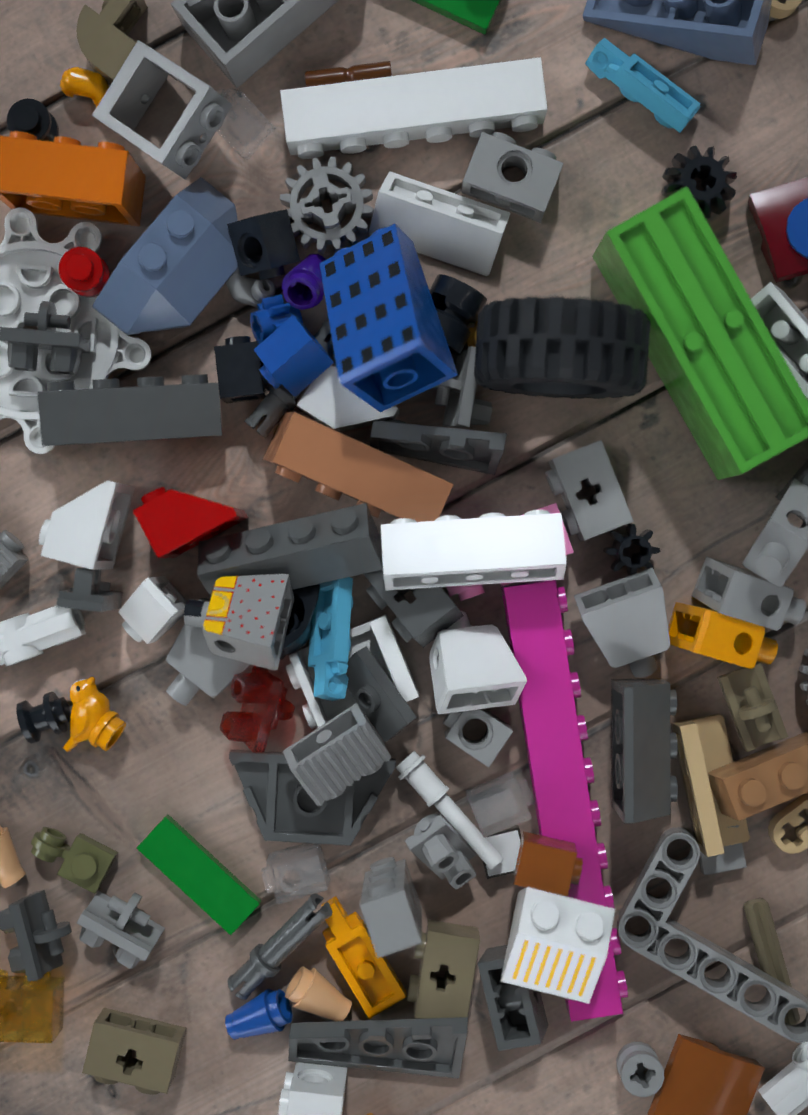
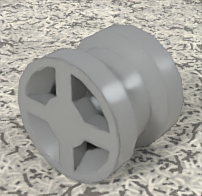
(635, 1059)

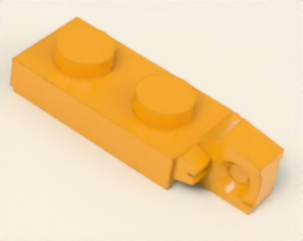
(354, 954)

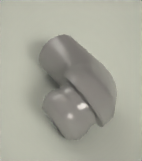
(249, 290)

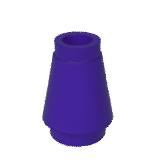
(303, 284)

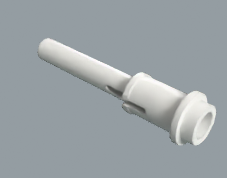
(434, 792)

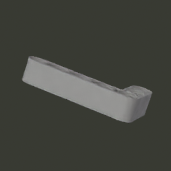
(700, 951)

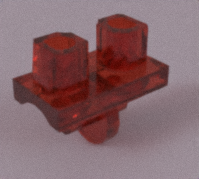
(261, 708)

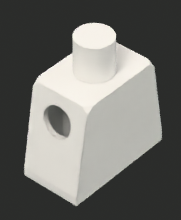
(473, 669)

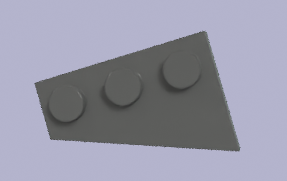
(441, 445)

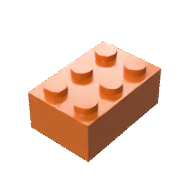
(71, 179)

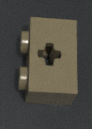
(450, 946)
(157, 1053)

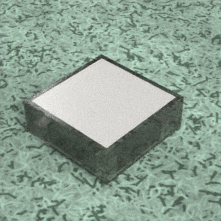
(507, 844)

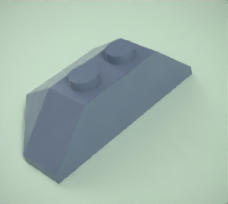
(173, 264)

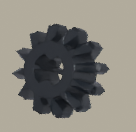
(713, 177)

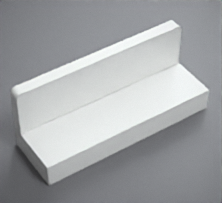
(441, 222)

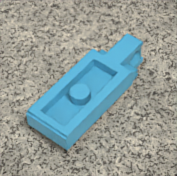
(644, 85)
(331, 639)

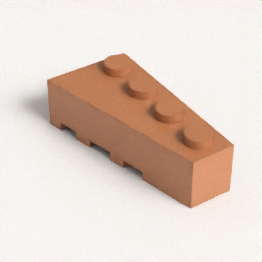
(354, 469)

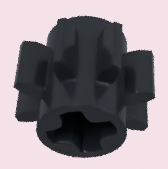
(624, 541)

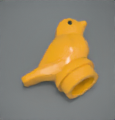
(92, 717)

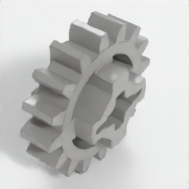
(342, 199)

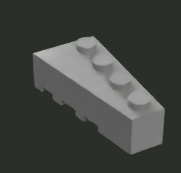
(246, 33)

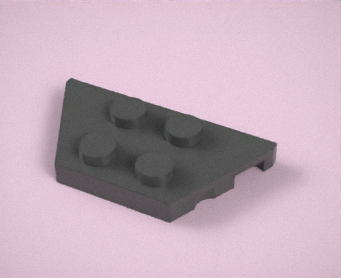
(288, 811)

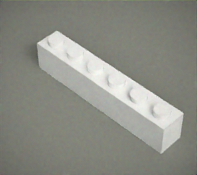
(414, 107)

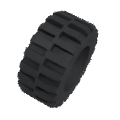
(562, 347)

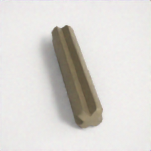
(768, 946)

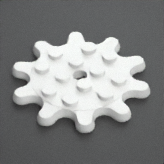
(26, 279)

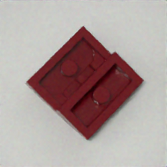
(770, 211)

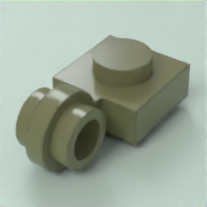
(84, 862)

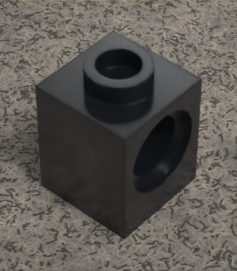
(264, 244)
(239, 370)

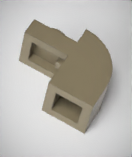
(105, 34)

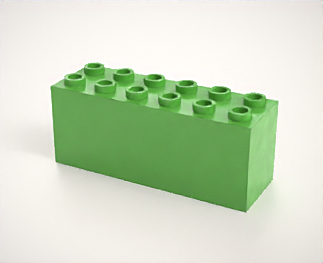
(705, 335)

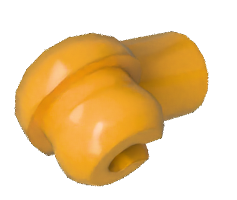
(84, 83)

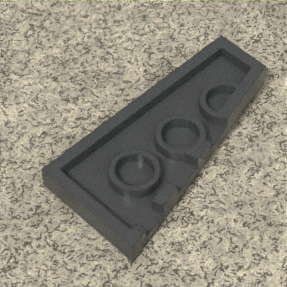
(395, 1045)

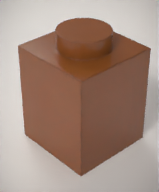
(547, 864)

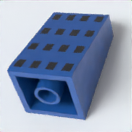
(384, 321)

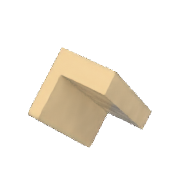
(701, 749)

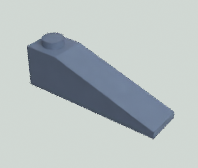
(705, 28)

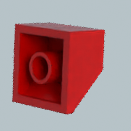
(179, 520)

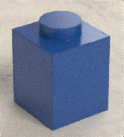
(292, 357)

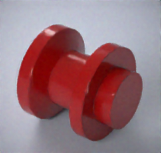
(84, 271)

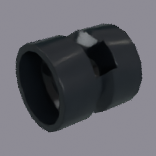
(456, 308)

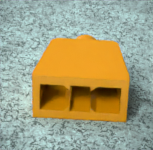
(720, 636)

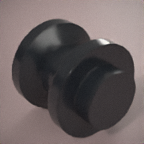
(33, 118)
(51, 714)

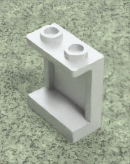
(382, 643)

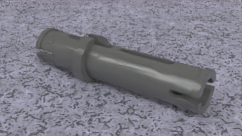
(280, 399)
(267, 958)

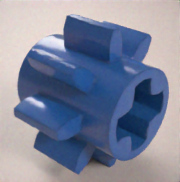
(270, 316)

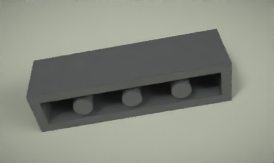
(129, 413)
(306, 548)

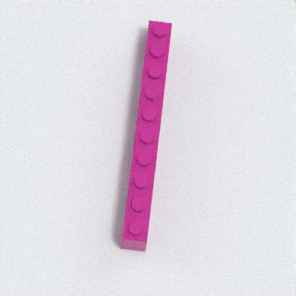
(557, 762)

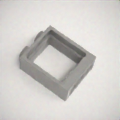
(135, 90)

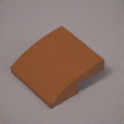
(706, 1081)

